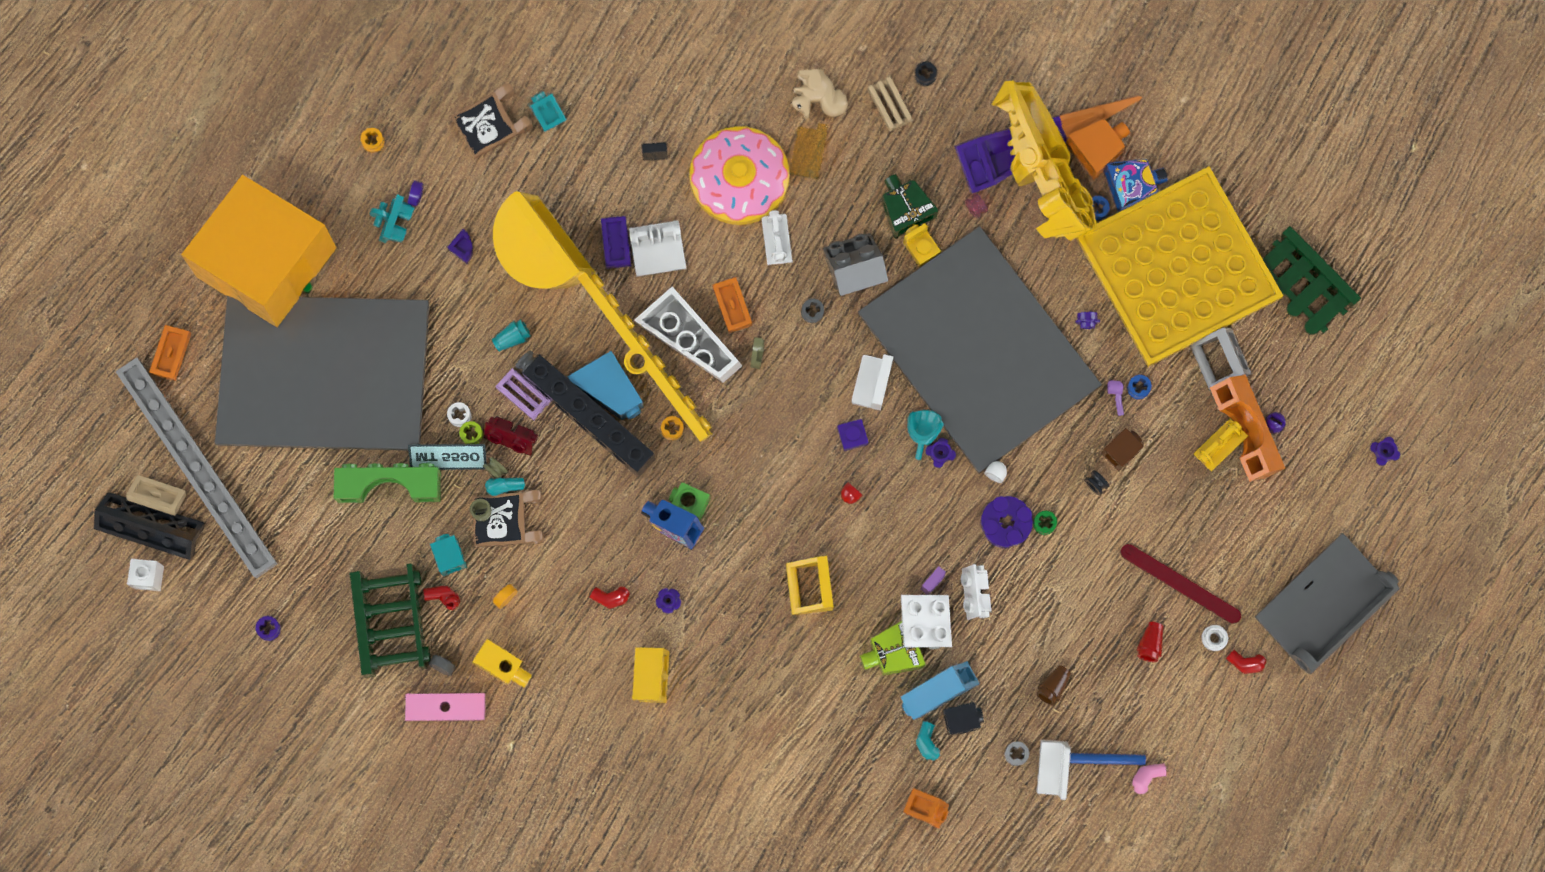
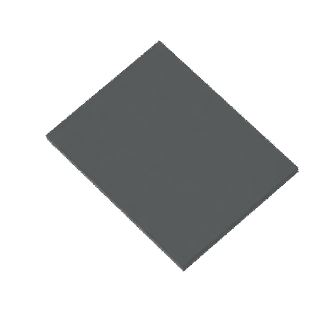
(979, 349)
(326, 376)

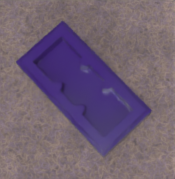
(615, 242)

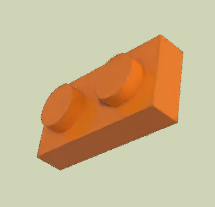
(732, 305)
(170, 353)

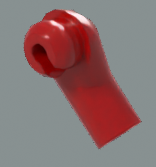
(444, 594)
(612, 599)
(1247, 665)

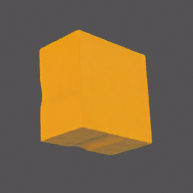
(259, 250)

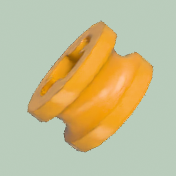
(372, 132)
(666, 433)

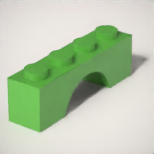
(355, 483)

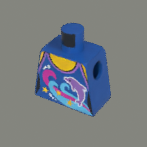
(1132, 181)
(674, 522)

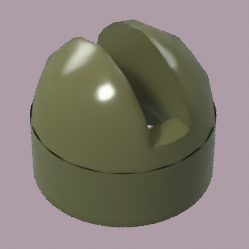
(480, 506)

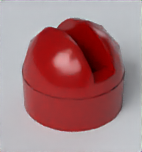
(850, 494)

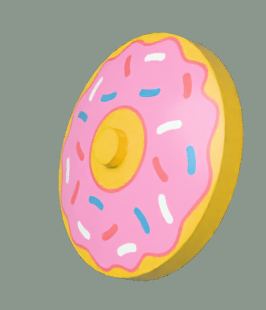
(739, 175)

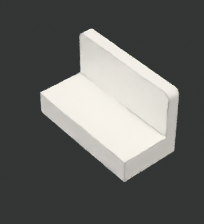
(872, 381)
(1053, 768)

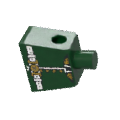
(906, 205)

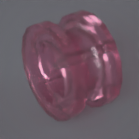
(976, 205)

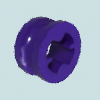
(262, 622)

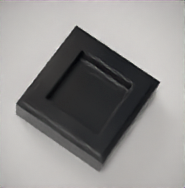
(654, 151)

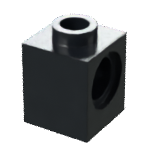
(962, 719)

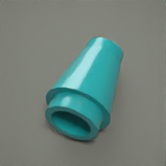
(511, 335)

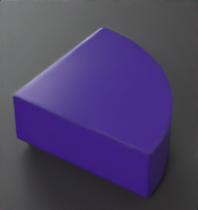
(462, 246)

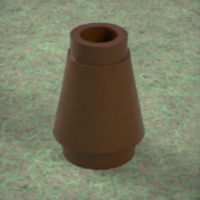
(1053, 686)

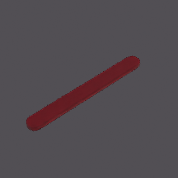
(1180, 584)

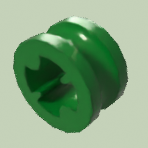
(1045, 530)

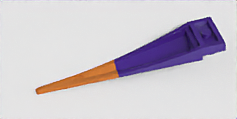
(988, 158)

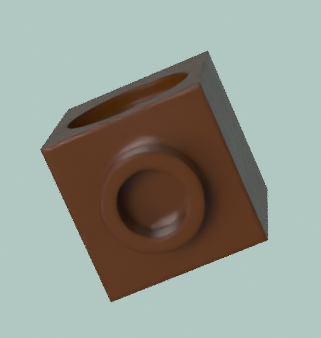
(1123, 449)

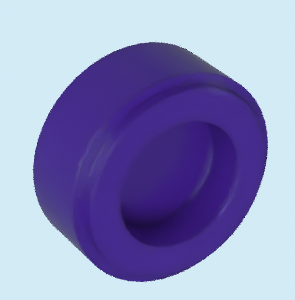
(415, 193)

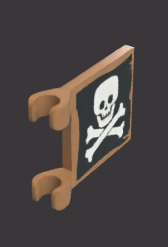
(487, 123)
(506, 521)

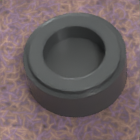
(442, 665)

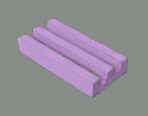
(539, 408)

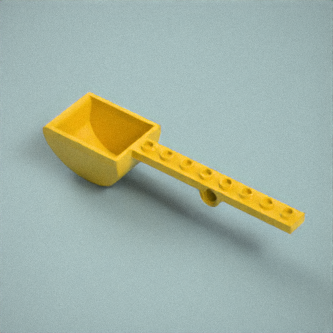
(543, 256)

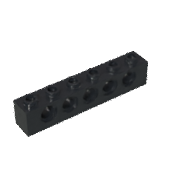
(589, 416)

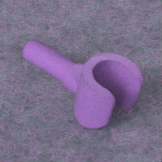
(1116, 388)

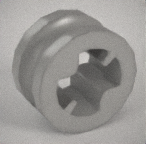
(1017, 762)

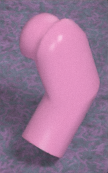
(1144, 776)

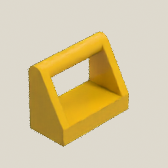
(824, 584)

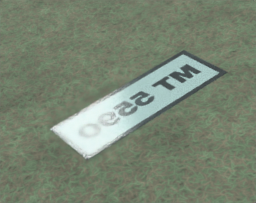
(448, 456)

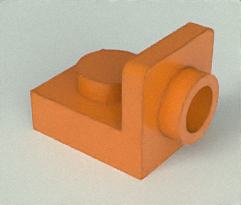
(926, 808)

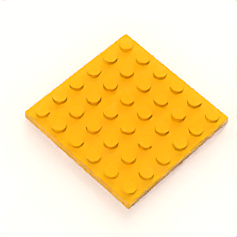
(1179, 266)

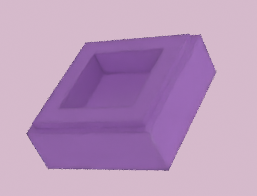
(935, 578)

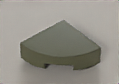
(757, 353)

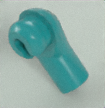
(502, 485)
(925, 743)

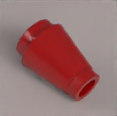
(1150, 645)

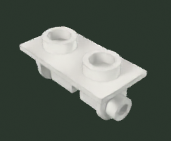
(776, 238)
(974, 580)

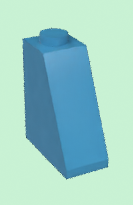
(609, 387)
(939, 690)

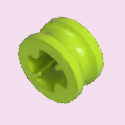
(468, 425)

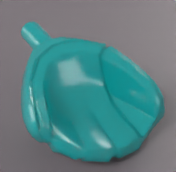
(923, 428)

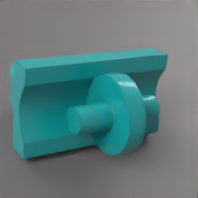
(397, 209)

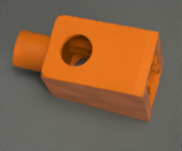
(1098, 145)

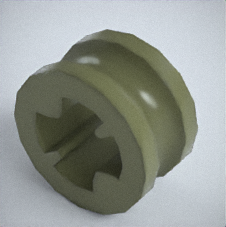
(495, 468)

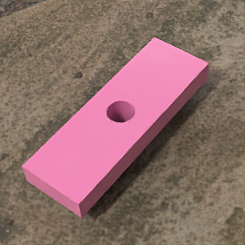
(429, 707)

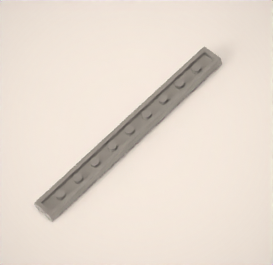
(196, 468)

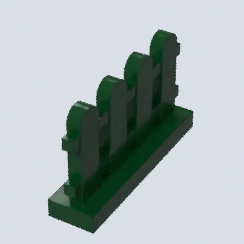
(1318, 286)

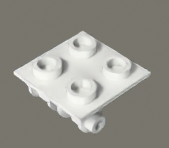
(657, 248)
(926, 621)

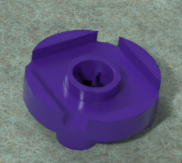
(1005, 507)

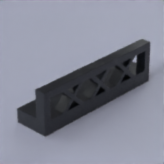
(145, 529)

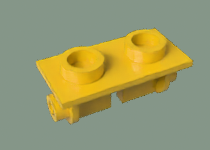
(1221, 444)

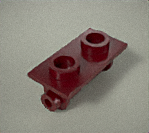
(499, 432)

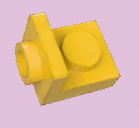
(920, 244)

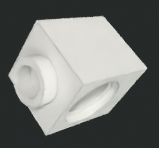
(145, 575)

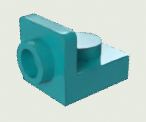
(546, 110)

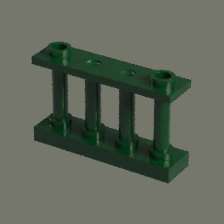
(364, 611)

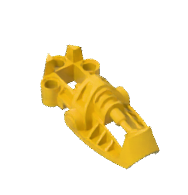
(1044, 159)

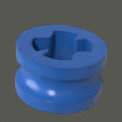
(1104, 202)
(1139, 378)

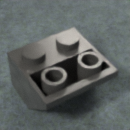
(855, 264)

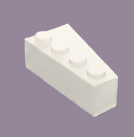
(684, 331)

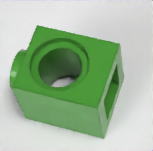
(700, 505)

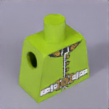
(891, 654)

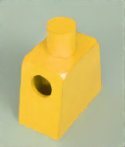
(489, 659)

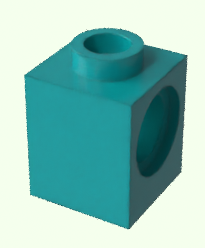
(448, 554)

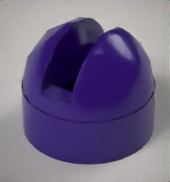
(1273, 426)

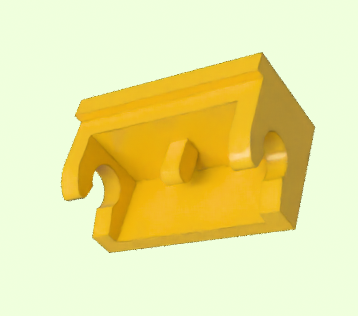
(650, 675)

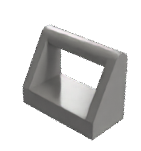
(1231, 349)

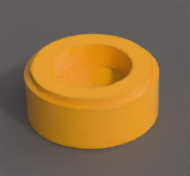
(504, 596)

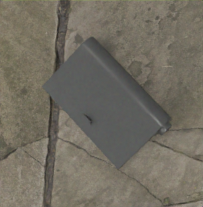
(1336, 604)

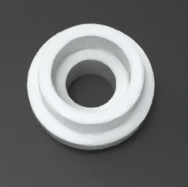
(1220, 632)

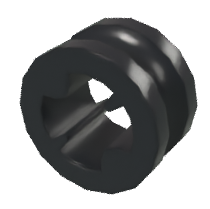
(930, 67)
(1096, 482)

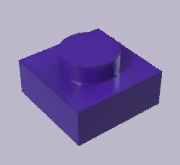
(852, 435)

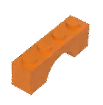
(1238, 401)

